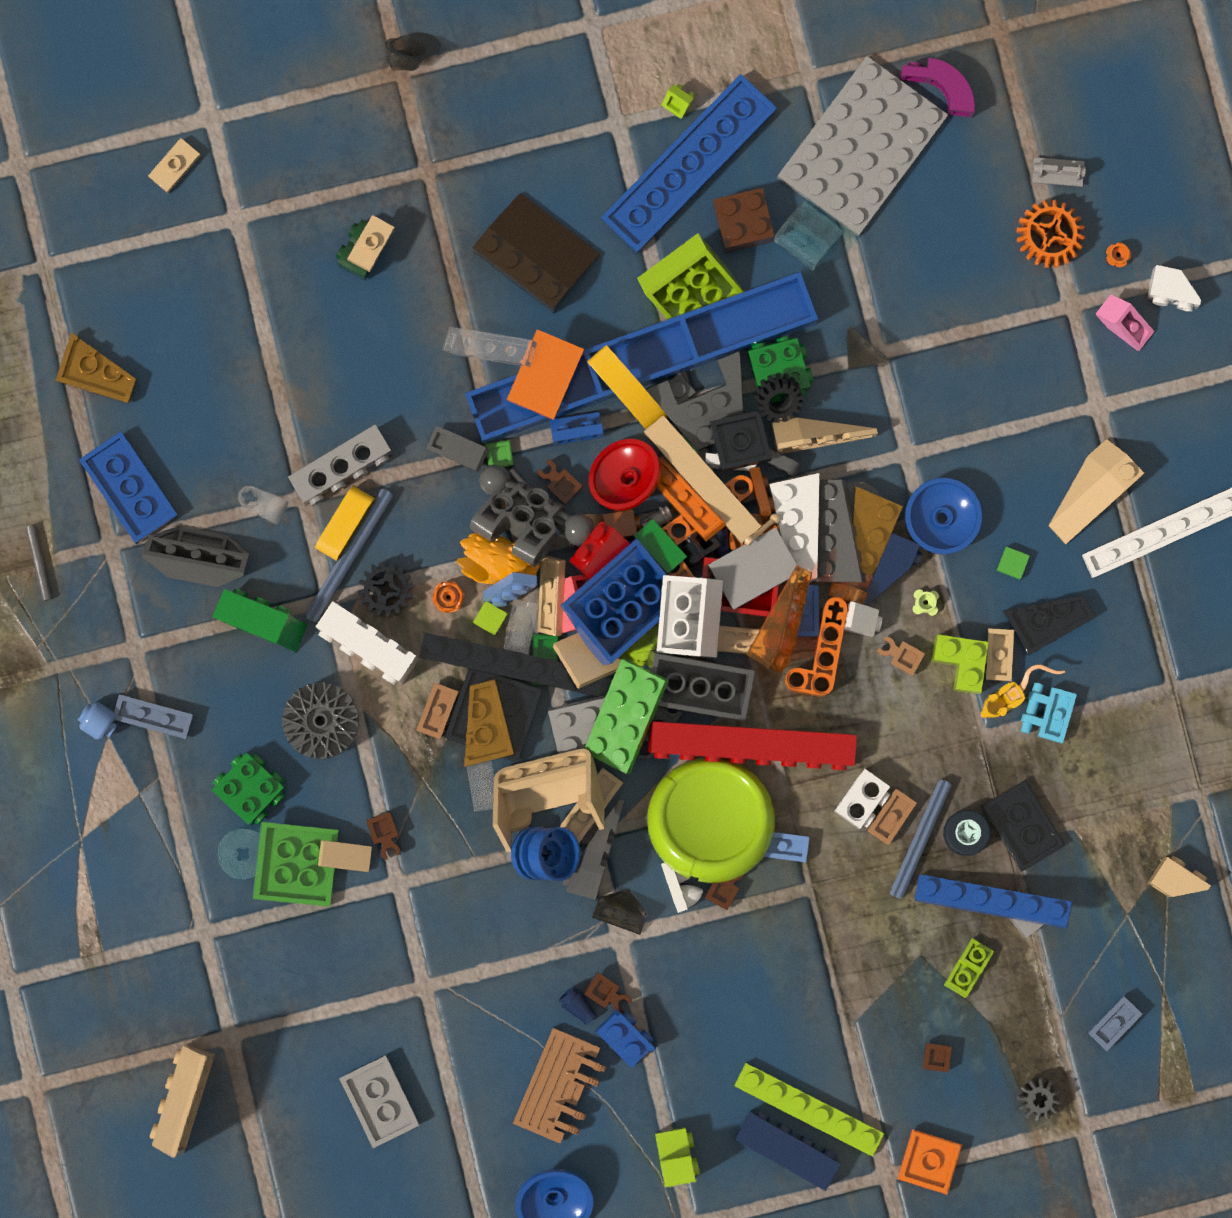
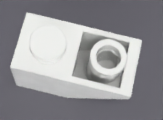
(1172, 287)

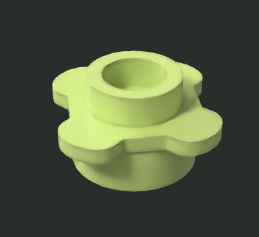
(919, 606)

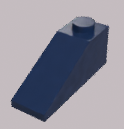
(894, 563)

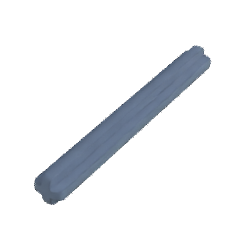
(920, 838)

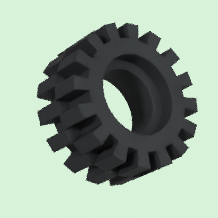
(781, 409)

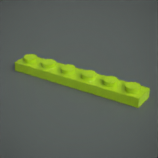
(809, 1109)

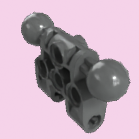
(517, 503)

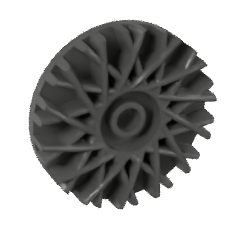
(340, 720)

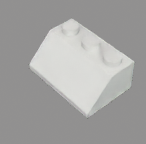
(689, 616)

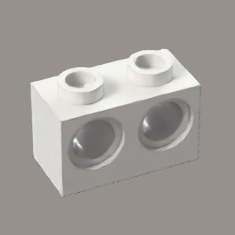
(857, 795)

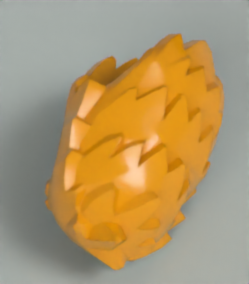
(491, 561)

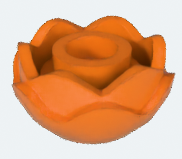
(448, 588)

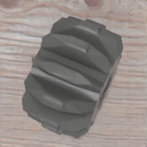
(1030, 1097)

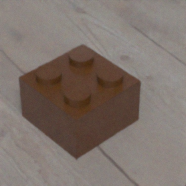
(743, 220)

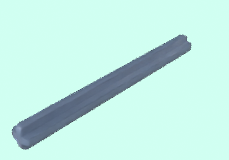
(349, 555)

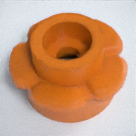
(1118, 248)

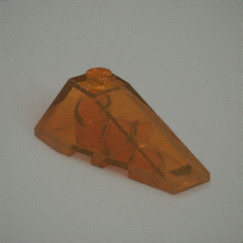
(780, 630)

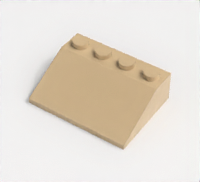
(182, 1101)

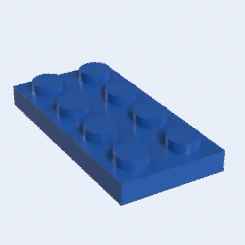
(128, 487)

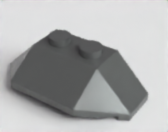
(196, 556)

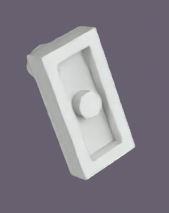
(684, 895)

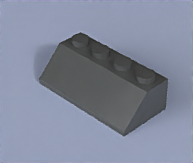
(703, 684)

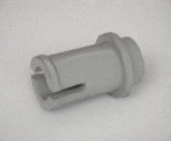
(660, 517)

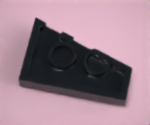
(1048, 621)

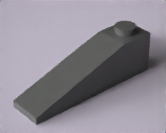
(593, 860)

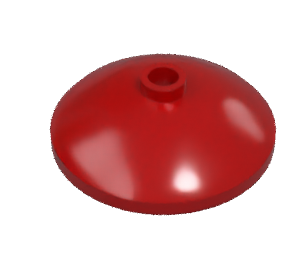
(617, 467)

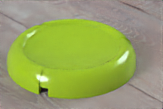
(711, 820)

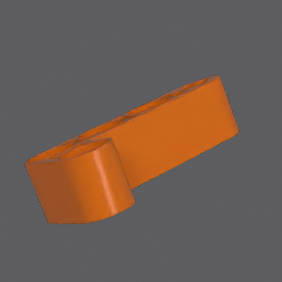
(822, 646)

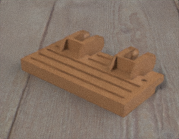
(555, 1084)

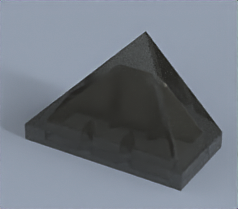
(861, 352)
(621, 910)

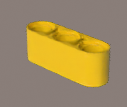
(344, 522)

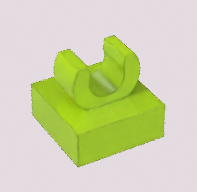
(677, 101)

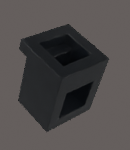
(697, 548)

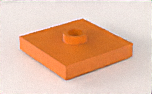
(929, 1161)

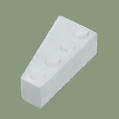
(366, 643)

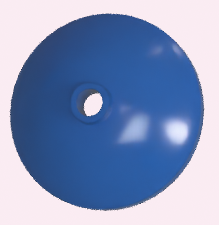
(947, 498)
(571, 1199)

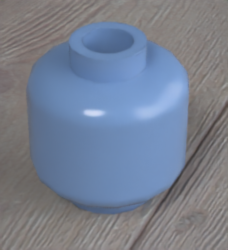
(97, 720)

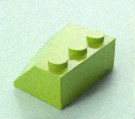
(688, 279)

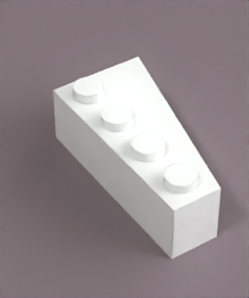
(798, 509)

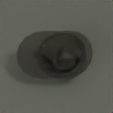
(410, 50)

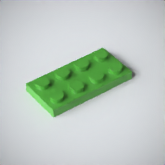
(626, 715)

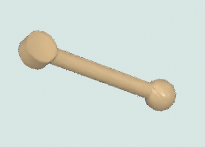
(774, 518)

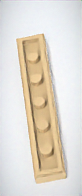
(702, 479)

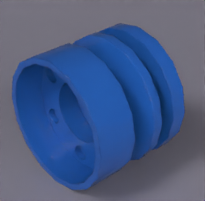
(545, 853)

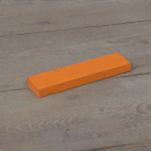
(688, 501)

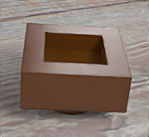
(936, 1057)

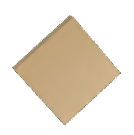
(581, 662)

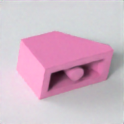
(1125, 322)

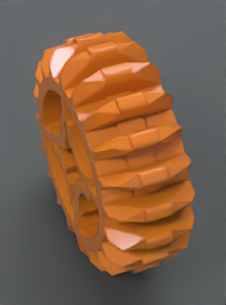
(1040, 229)

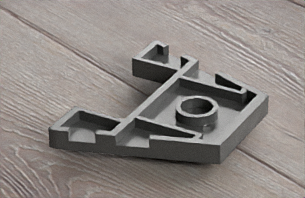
(695, 414)

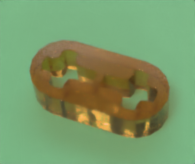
(848, 593)

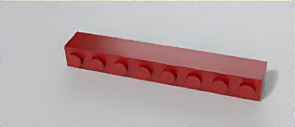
(752, 743)

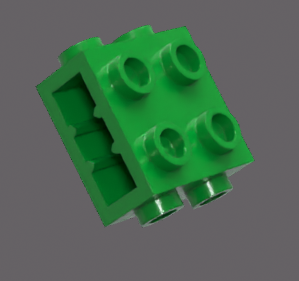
(781, 358)
(249, 788)

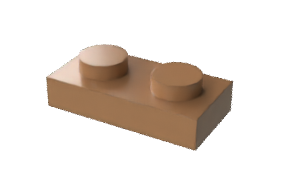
(437, 711)
(891, 817)

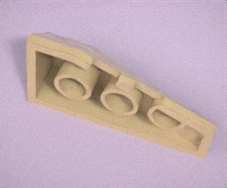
(806, 434)
(1098, 483)

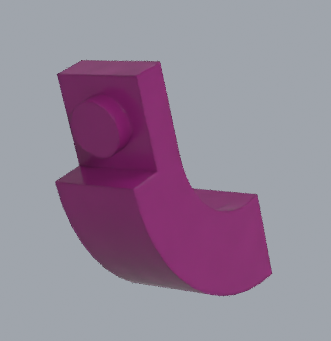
(947, 80)

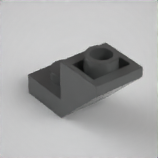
(457, 448)

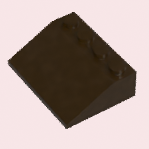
(535, 252)

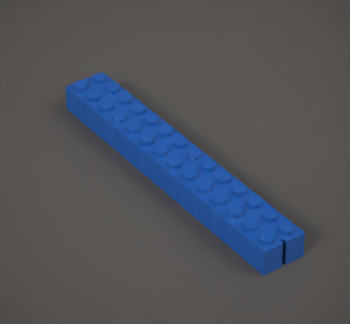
(661, 352)

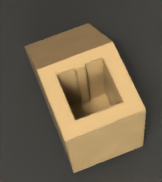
(1175, 880)

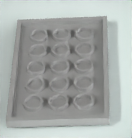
(862, 146)

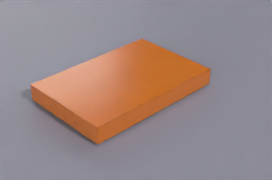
(548, 377)

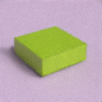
(490, 618)

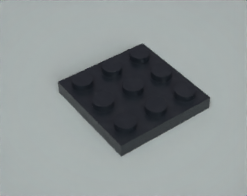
(518, 704)

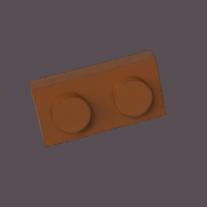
(760, 485)

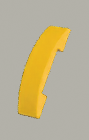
(626, 387)

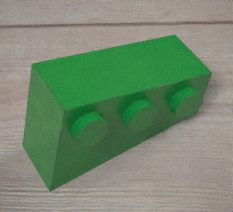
(260, 619)

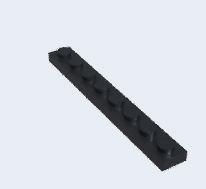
(506, 664)

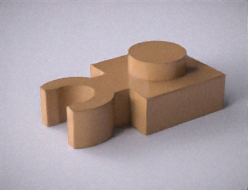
(904, 657)

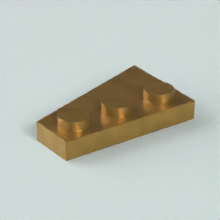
(93, 372)
(874, 523)
(486, 726)

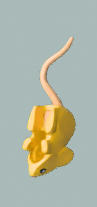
(1010, 695)

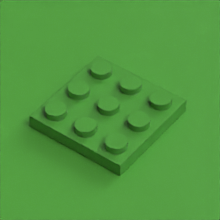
(289, 865)

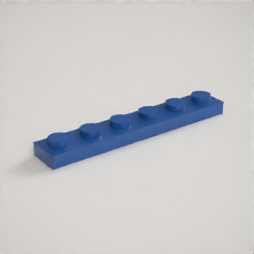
(993, 901)

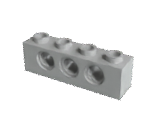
(303, 478)

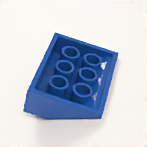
(617, 603)

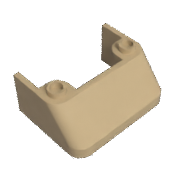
(543, 786)

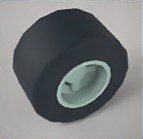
(974, 828)

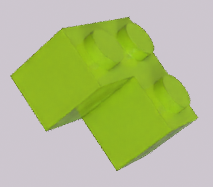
(968, 657)
(675, 1156)

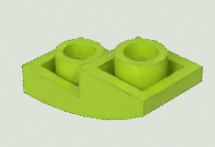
(968, 968)

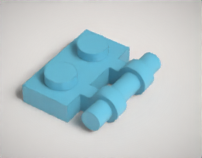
(1056, 713)

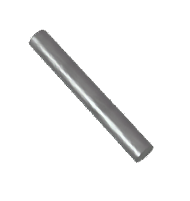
(38, 562)

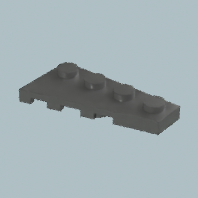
(837, 544)

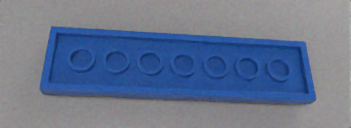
(689, 163)

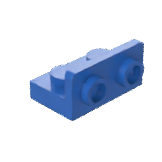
(576, 428)
(625, 1038)

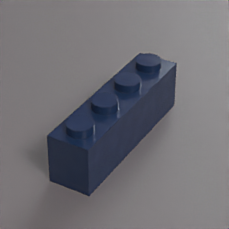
(788, 1151)

